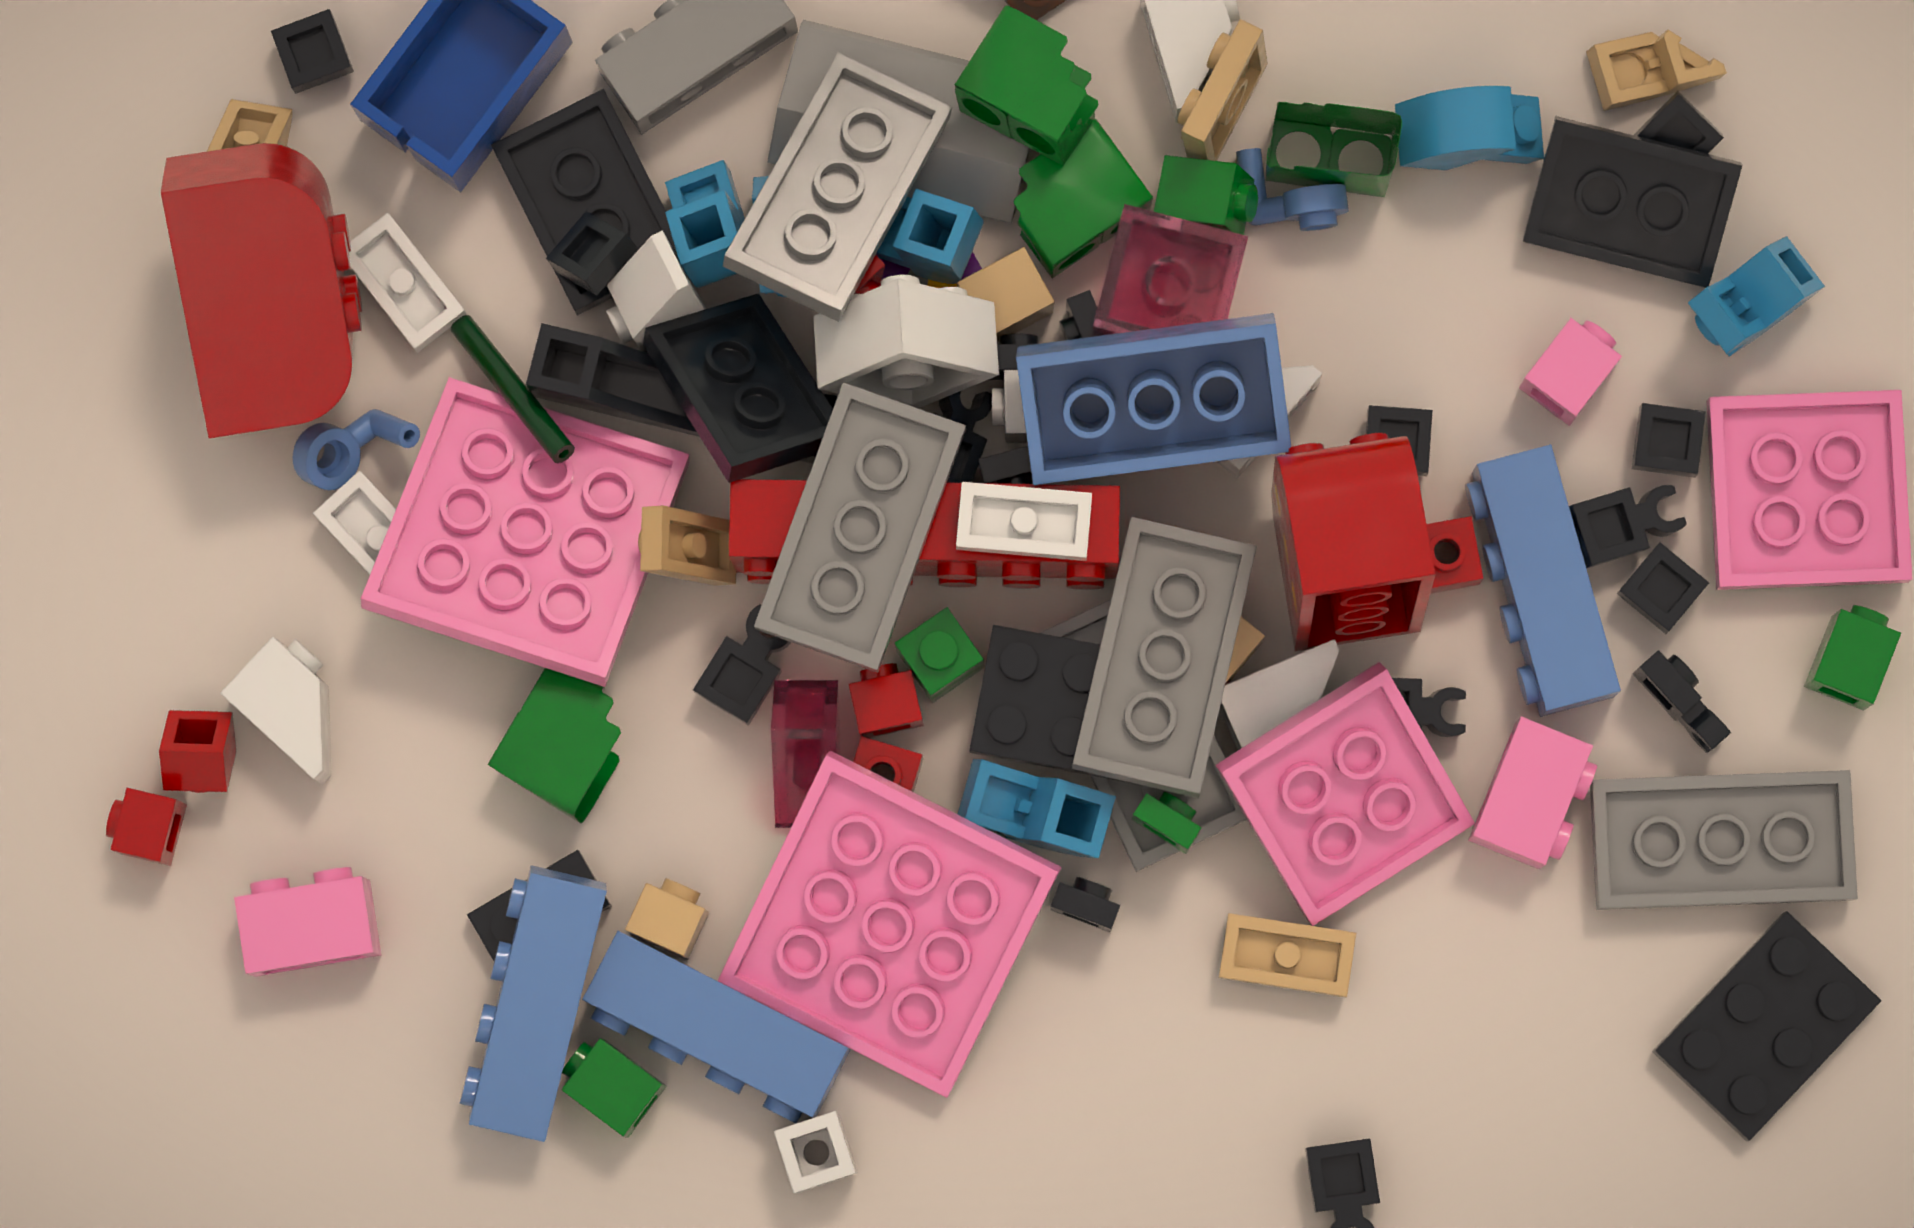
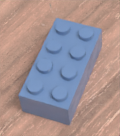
(1153, 399)

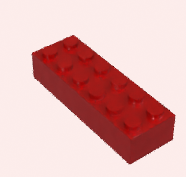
(765, 509)

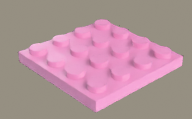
(522, 547)
(889, 923)

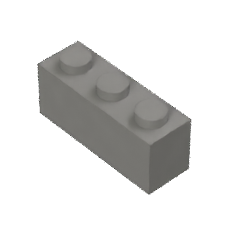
(689, 52)

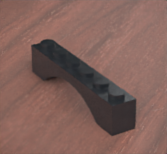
(606, 379)

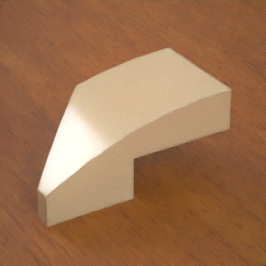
(1647, 68)

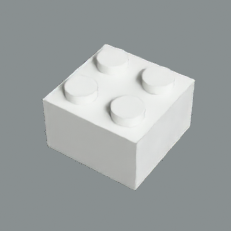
(908, 342)

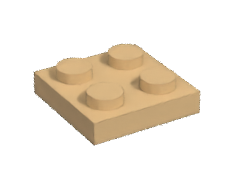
(1213, 113)

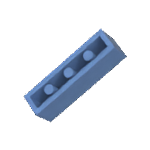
(1543, 580)
(536, 1002)
(716, 1025)

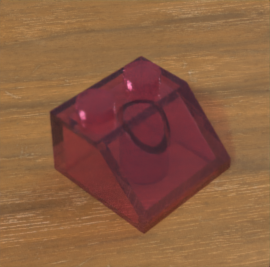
(1167, 273)

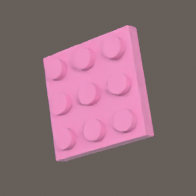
(1809, 489)
(1345, 794)

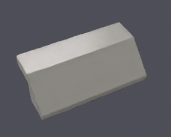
(969, 159)

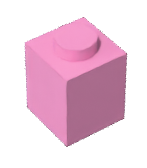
(1572, 369)

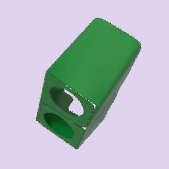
(1027, 87)
(1317, 122)
(1077, 203)
(561, 744)

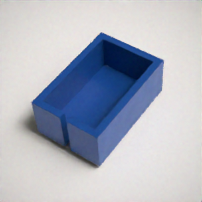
(461, 80)

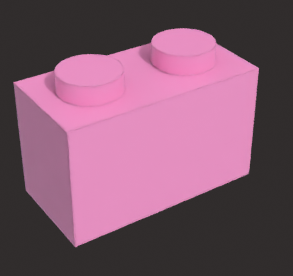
(1532, 794)
(307, 923)

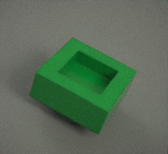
(1168, 819)

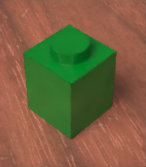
(1207, 193)
(939, 654)
(1853, 657)
(611, 1085)

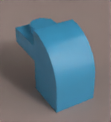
(1469, 126)
(704, 221)
(932, 237)
(1755, 296)
(1037, 809)

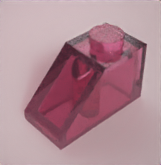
(802, 733)

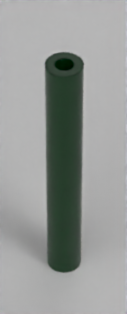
(512, 389)

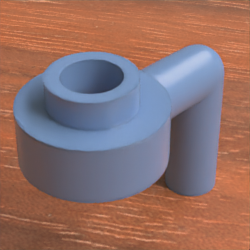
(1312, 206)
(343, 447)

